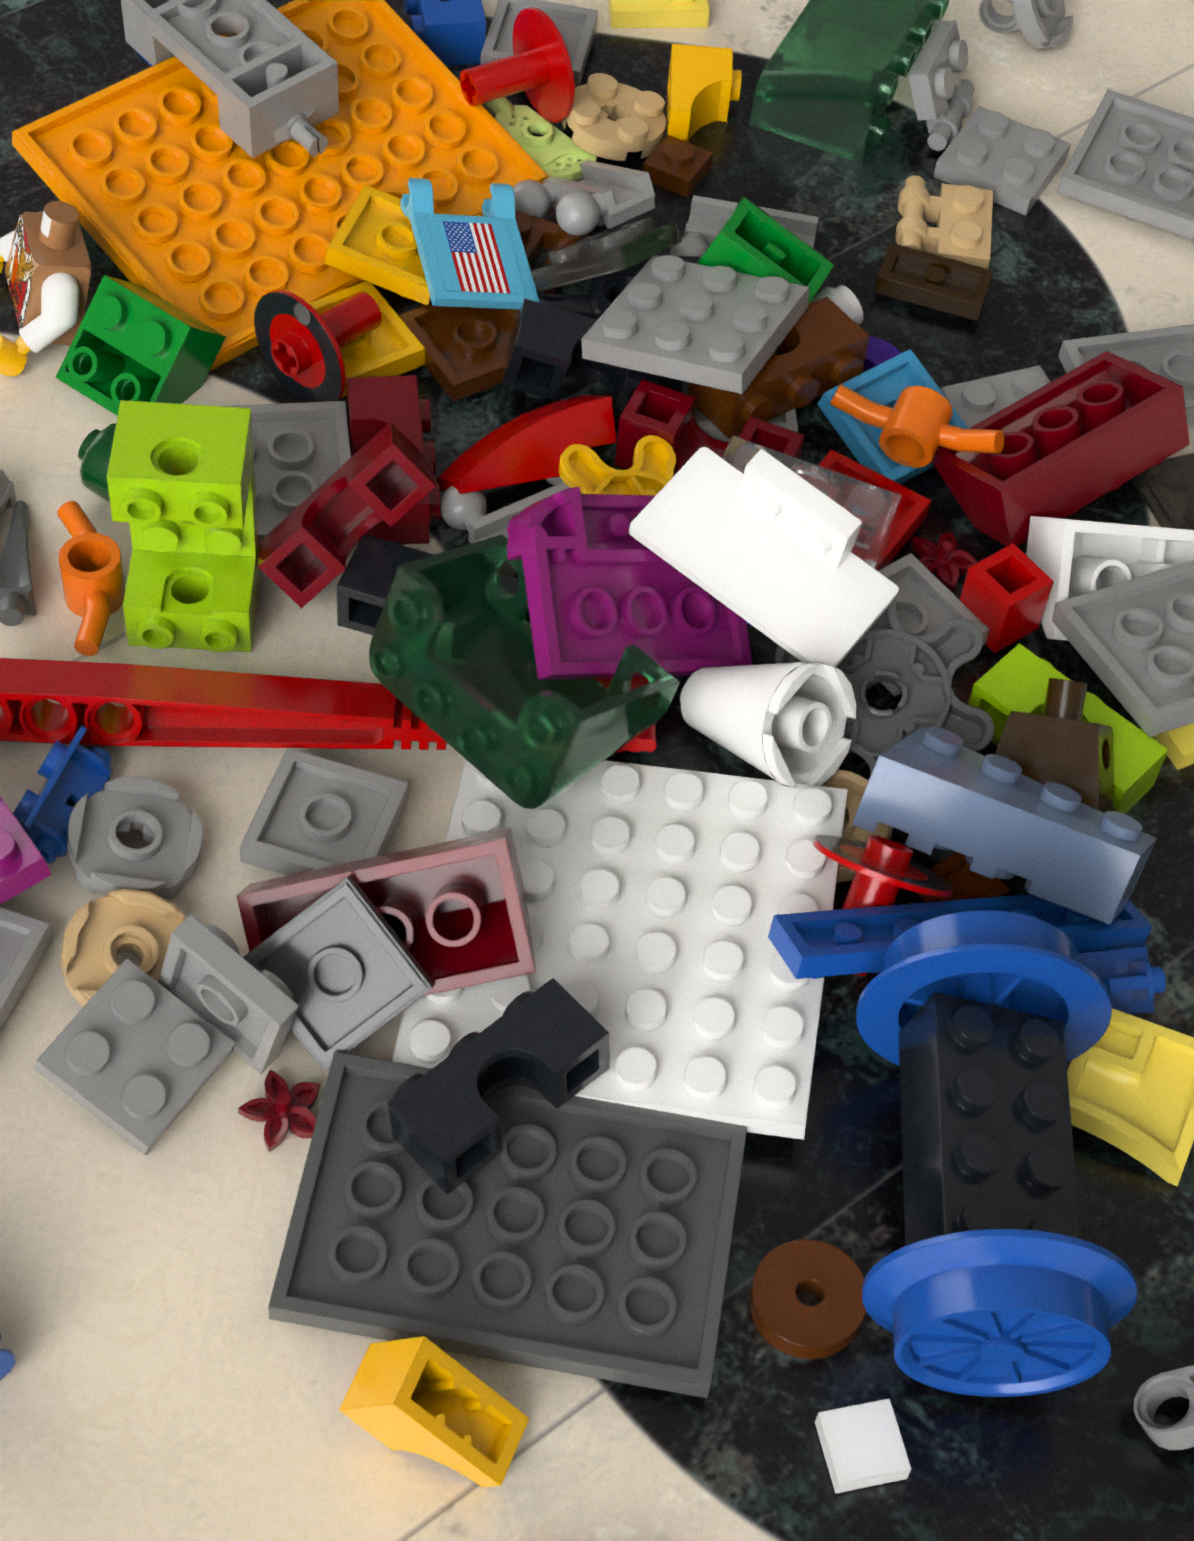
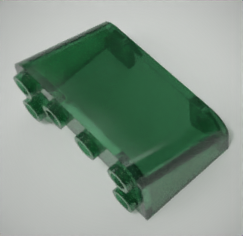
(842, 71)
(468, 669)

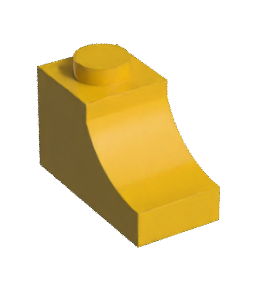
(699, 88)
(433, 1406)

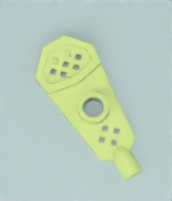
(553, 151)

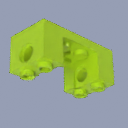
(192, 515)

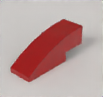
(532, 445)

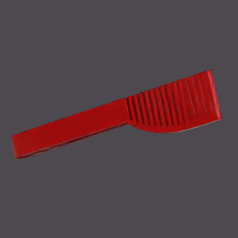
(210, 709)

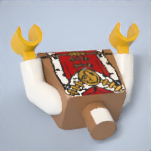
(46, 280)

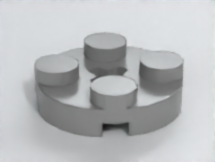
(128, 804)

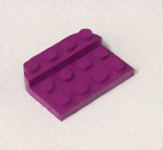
(604, 590)

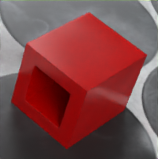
(1006, 595)

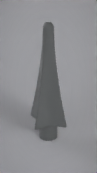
(15, 572)

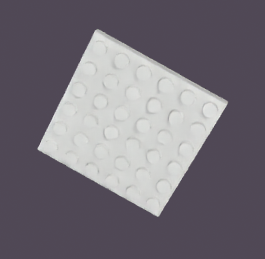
(657, 920)

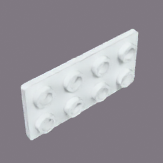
(768, 552)

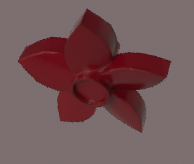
(943, 558)
(283, 1109)

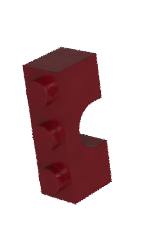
(370, 407)
(671, 416)
(317, 536)

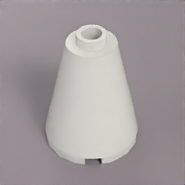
(775, 716)

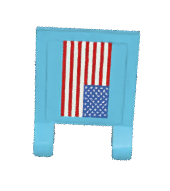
(470, 257)

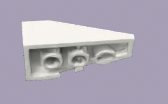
(1096, 555)

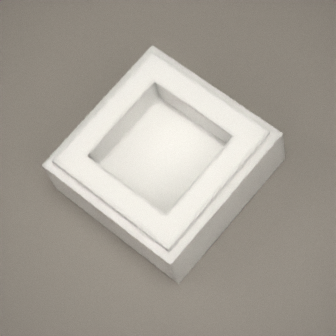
(862, 1445)

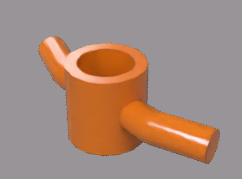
(916, 425)
(89, 576)

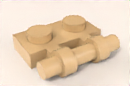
(961, 218)

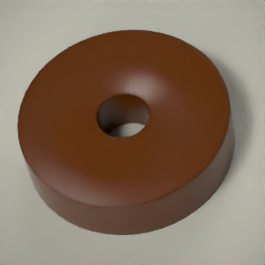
(800, 1328)

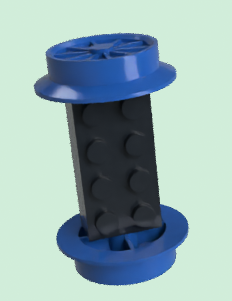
(993, 1263)

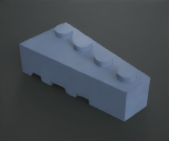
(1006, 822)

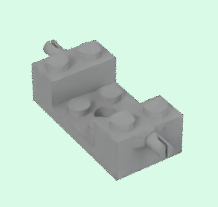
(265, 74)

